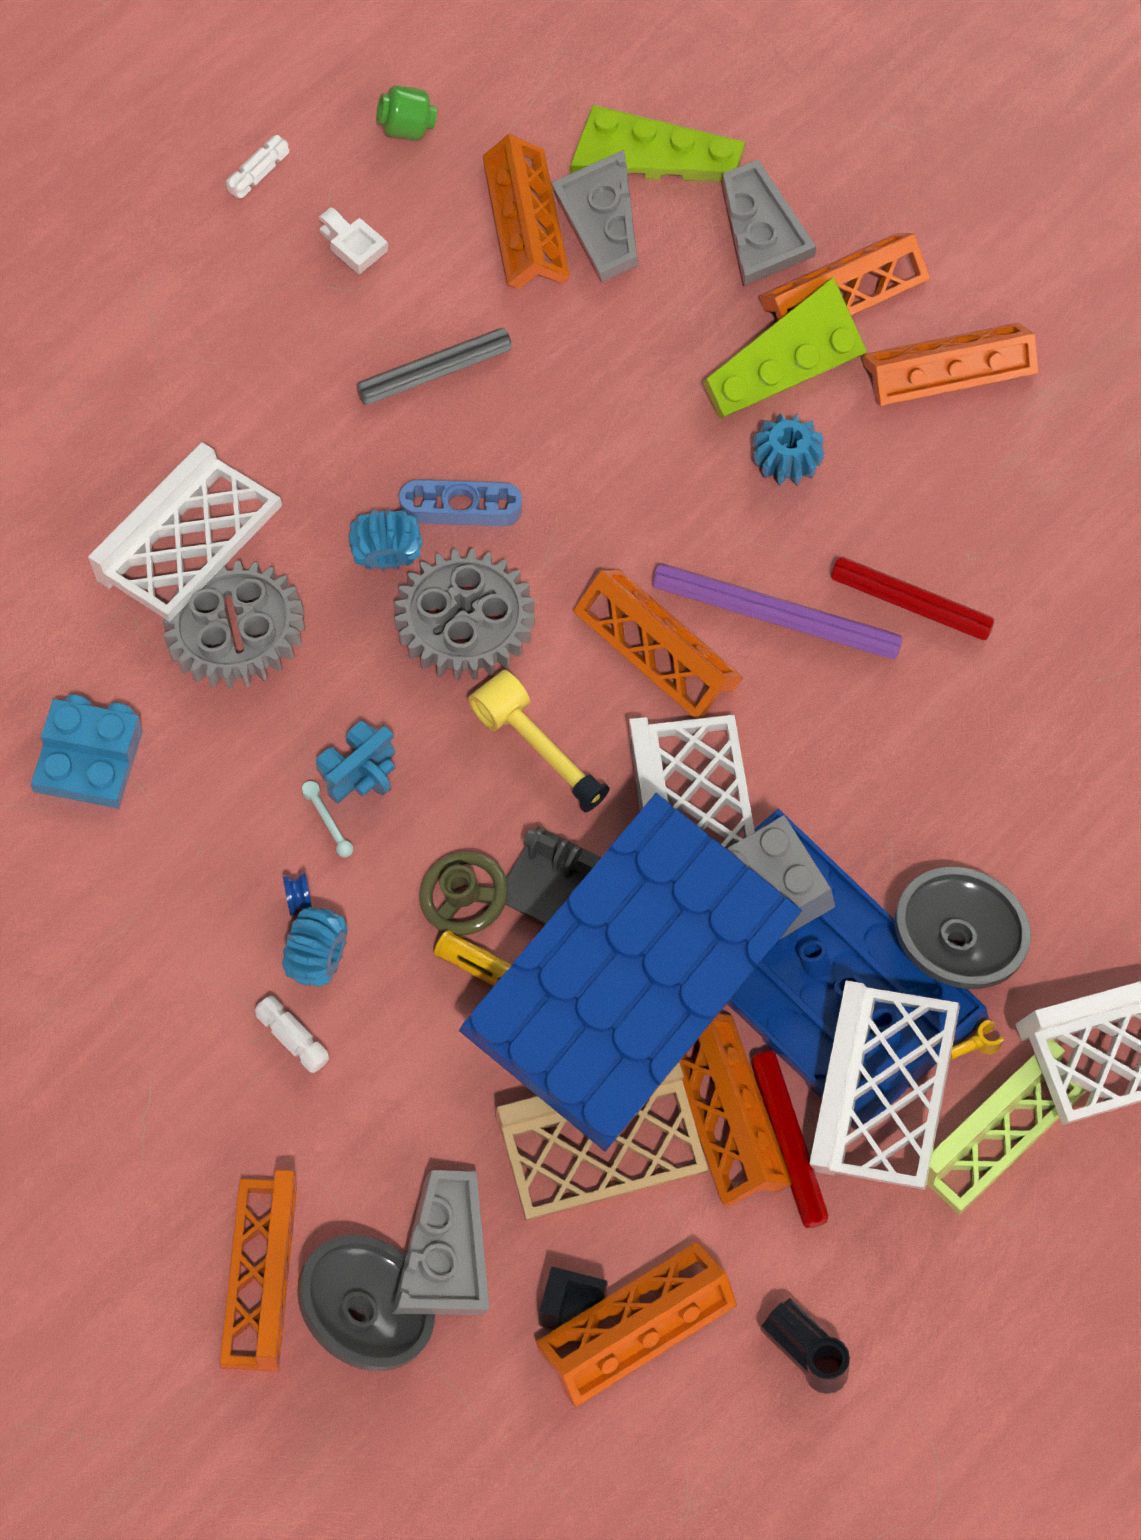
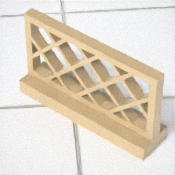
(534, 1115)

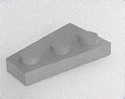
(601, 214)
(763, 224)
(446, 1250)

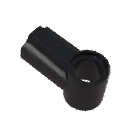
(805, 1344)

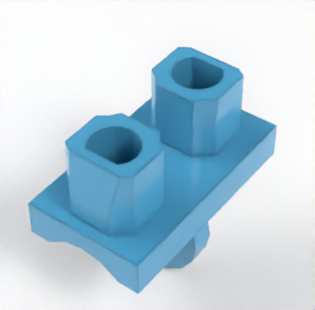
(363, 768)

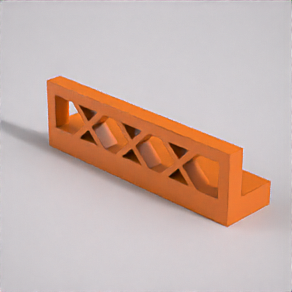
(517, 208)
(852, 268)
(952, 363)
(666, 630)
(742, 1107)
(275, 1276)
(644, 1327)

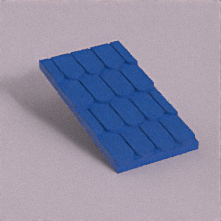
(630, 971)
(801, 982)

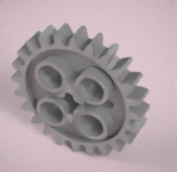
(274, 614)
(464, 614)

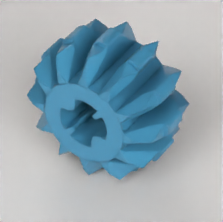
(788, 449)
(385, 539)
(314, 946)

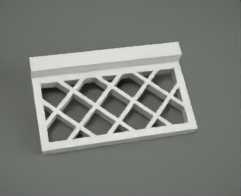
(160, 517)
(651, 778)
(1081, 1016)
(844, 1077)

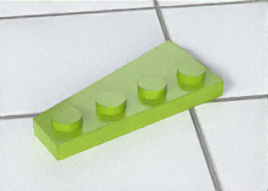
(656, 147)
(794, 349)

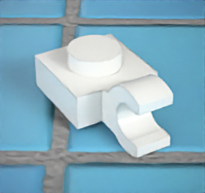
(354, 243)

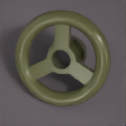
(454, 876)

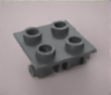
(546, 874)

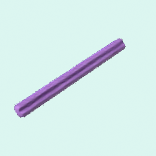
(777, 611)

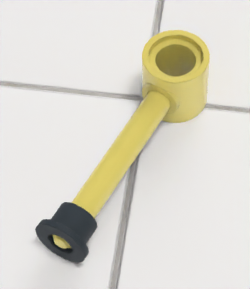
(502, 703)

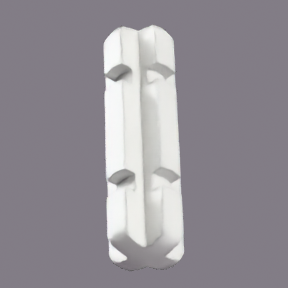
(257, 166)
(292, 1034)

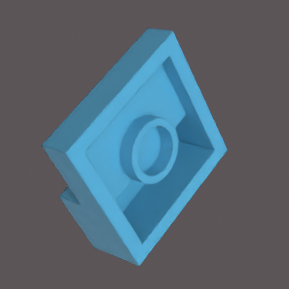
(87, 751)

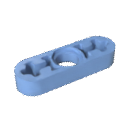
(473, 515)

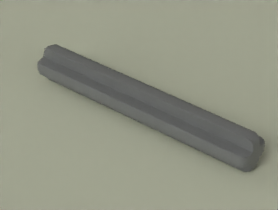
(433, 366)

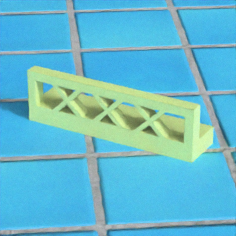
(981, 1126)

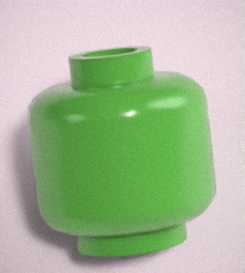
(405, 113)

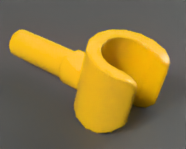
(978, 1042)

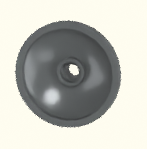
(964, 909)
(361, 1280)

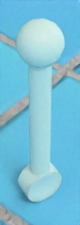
(311, 792)

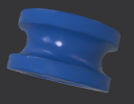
(297, 893)

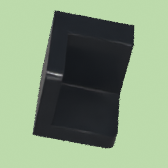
(568, 1296)

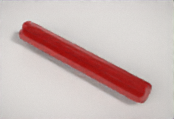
(912, 598)
(790, 1139)

